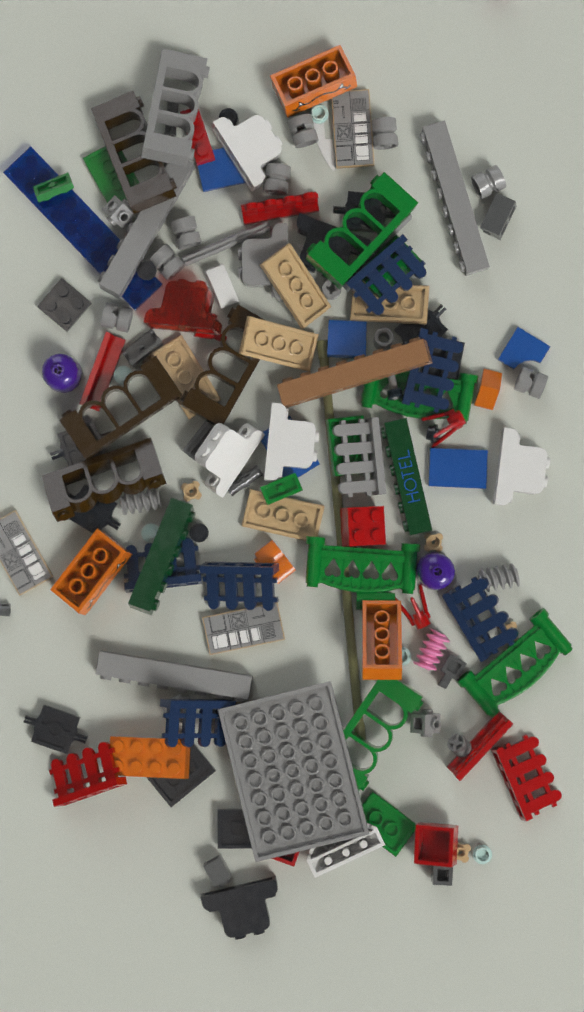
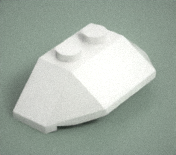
(333, 855)

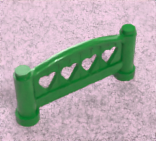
(460, 395)
(321, 555)
(480, 685)

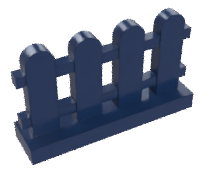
(375, 277)
(426, 379)
(248, 571)
(174, 580)
(476, 630)
(189, 717)

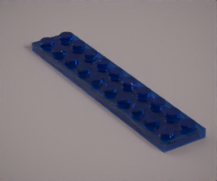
(76, 223)

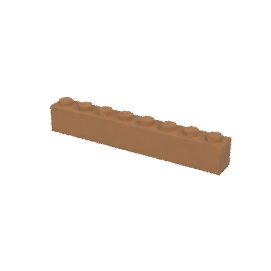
(354, 373)

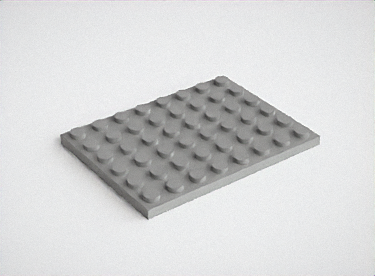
(293, 771)

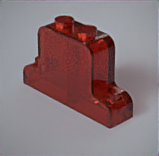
(185, 309)

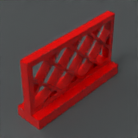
(480, 745)

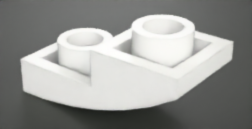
(222, 286)

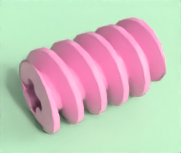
(432, 650)

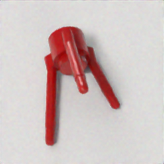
(455, 422)
(420, 618)

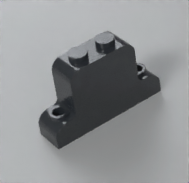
(317, 230)
(242, 906)

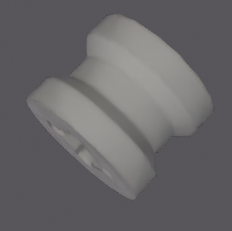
(330, 292)
(456, 741)

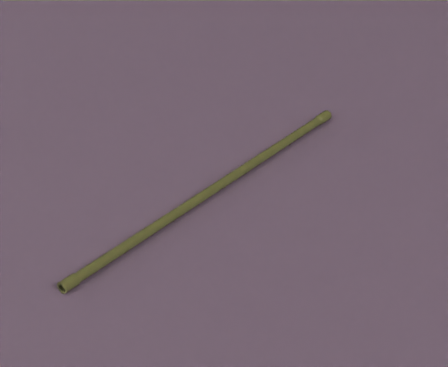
(346, 595)

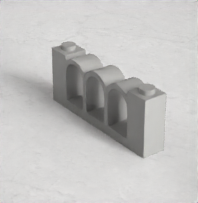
(165, 147)

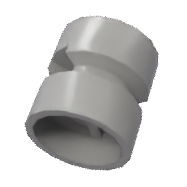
(384, 130)
(304, 137)
(277, 176)
(490, 181)
(186, 233)
(167, 262)
(117, 317)
(531, 382)

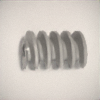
(140, 500)
(500, 577)

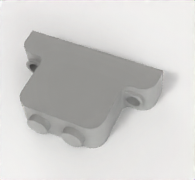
(257, 251)

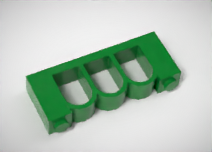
(394, 198)
(398, 692)

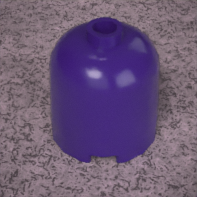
(69, 376)
(426, 569)

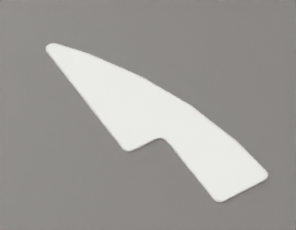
(325, 145)

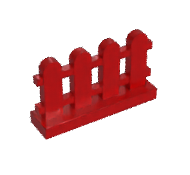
(280, 208)
(518, 770)
(94, 776)

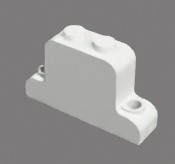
(248, 146)
(288, 443)
(226, 453)
(519, 468)

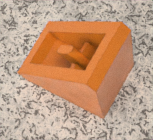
(488, 389)

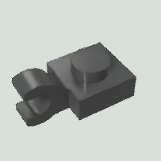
(452, 668)

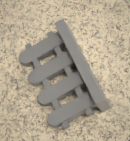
(374, 465)

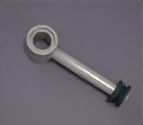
(394, 393)

